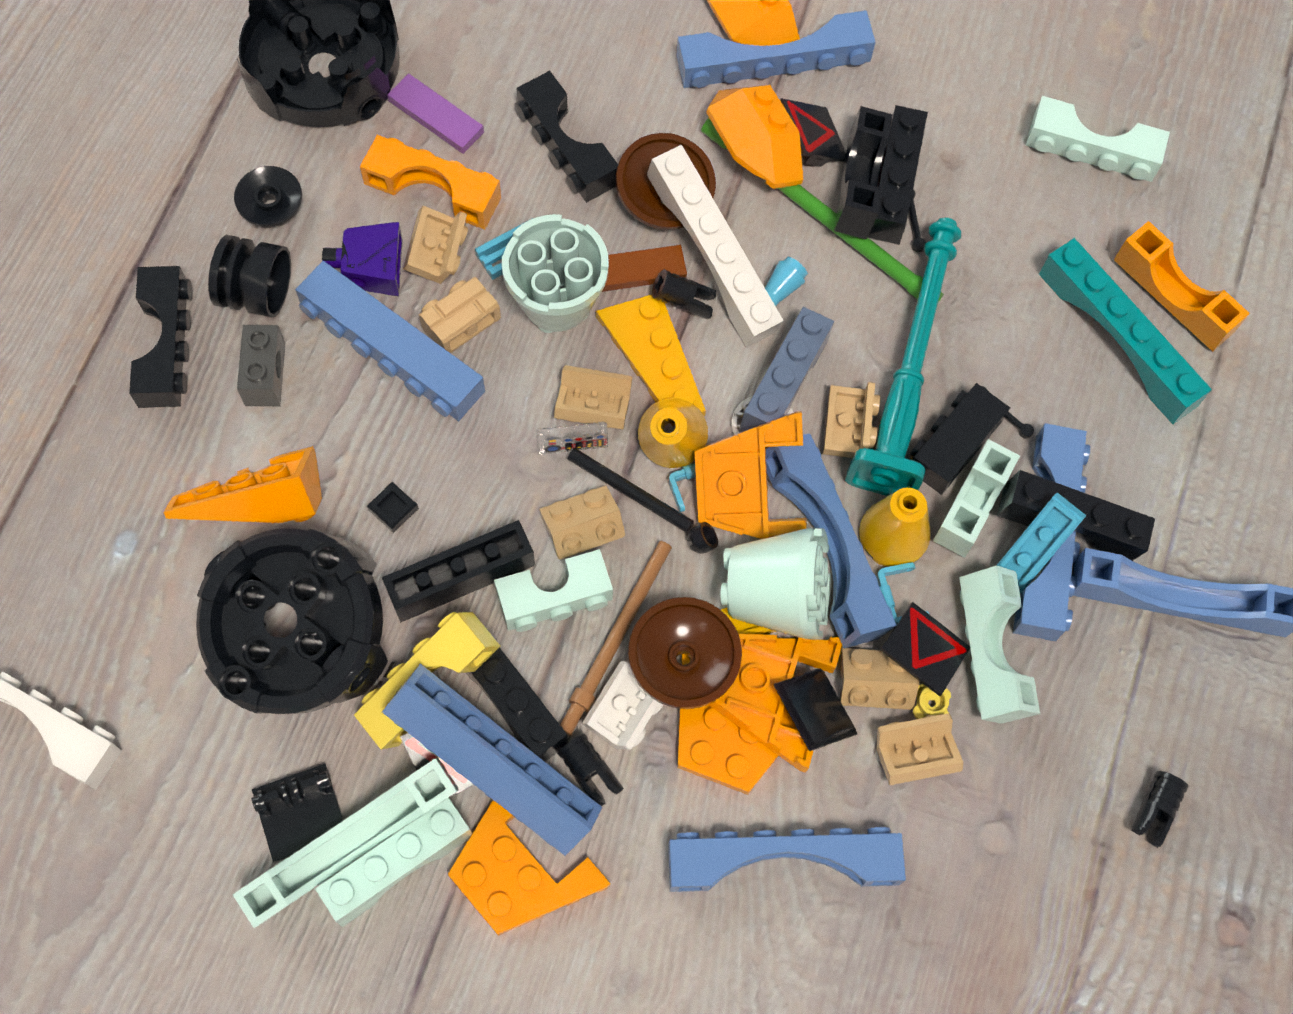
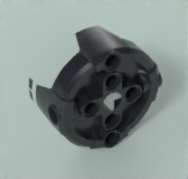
(285, 36)
(337, 631)

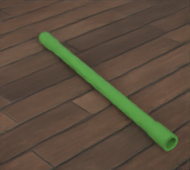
(828, 217)

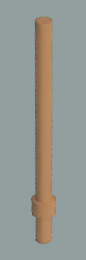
(583, 697)

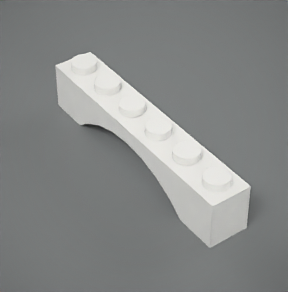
(690, 201)
(71, 746)

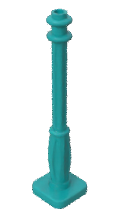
(886, 467)

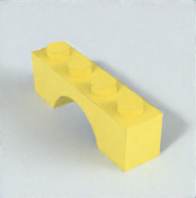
(458, 645)

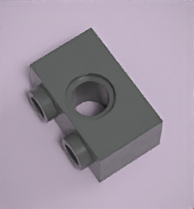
(261, 365)

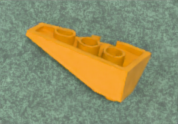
(271, 495)

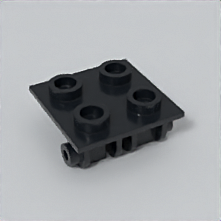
(296, 810)

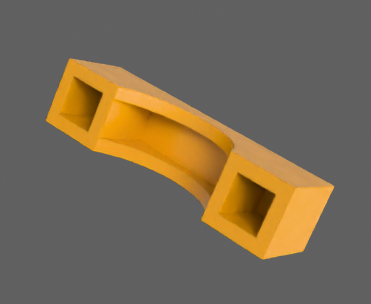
(394, 166)
(1152, 263)

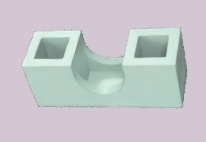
(976, 498)
(526, 604)

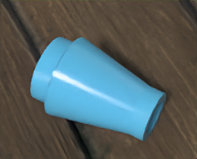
(785, 279)

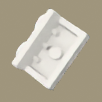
(621, 710)

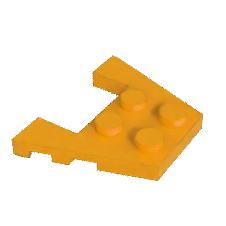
(734, 479)
(753, 699)
(722, 750)
(509, 882)

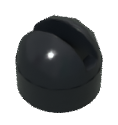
(703, 538)

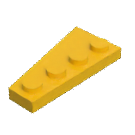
(652, 348)

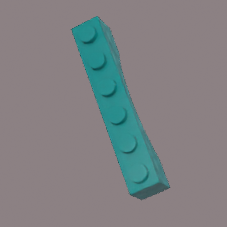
(1166, 375)

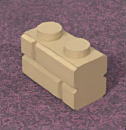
(460, 314)

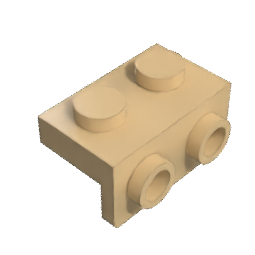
(435, 244)
(593, 396)
(850, 420)
(583, 522)
(875, 681)
(918, 749)

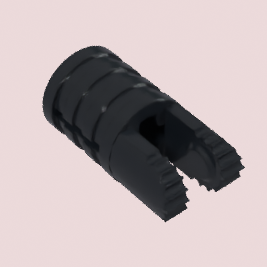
(681, 292)
(585, 764)
(1159, 807)

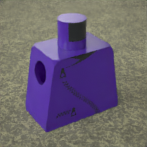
(370, 257)

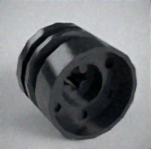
(249, 275)

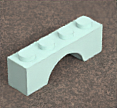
(1060, 132)
(988, 604)
(373, 874)

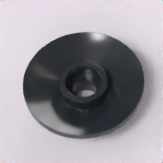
(264, 185)

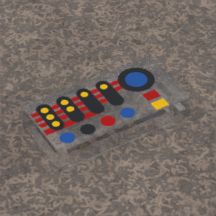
(572, 436)

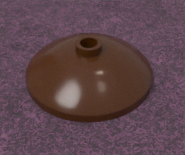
(637, 190)
(691, 629)

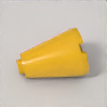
(677, 447)
(896, 528)

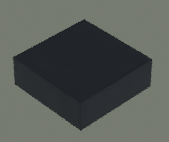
(392, 507)

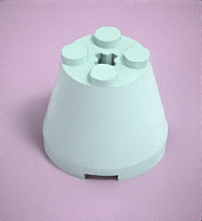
(555, 271)
(780, 583)

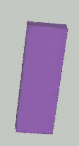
(435, 113)

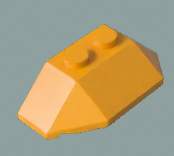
(756, 21)
(759, 133)

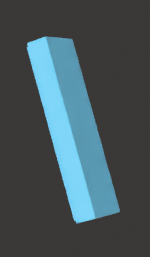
(1042, 539)

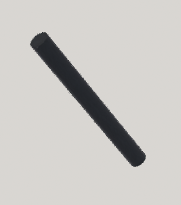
(630, 490)

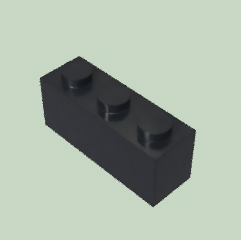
(959, 436)

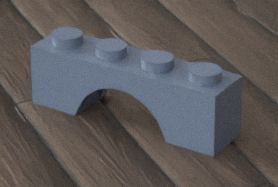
(788, 369)

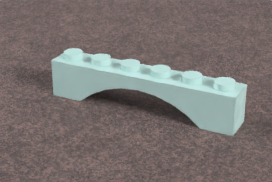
(345, 842)

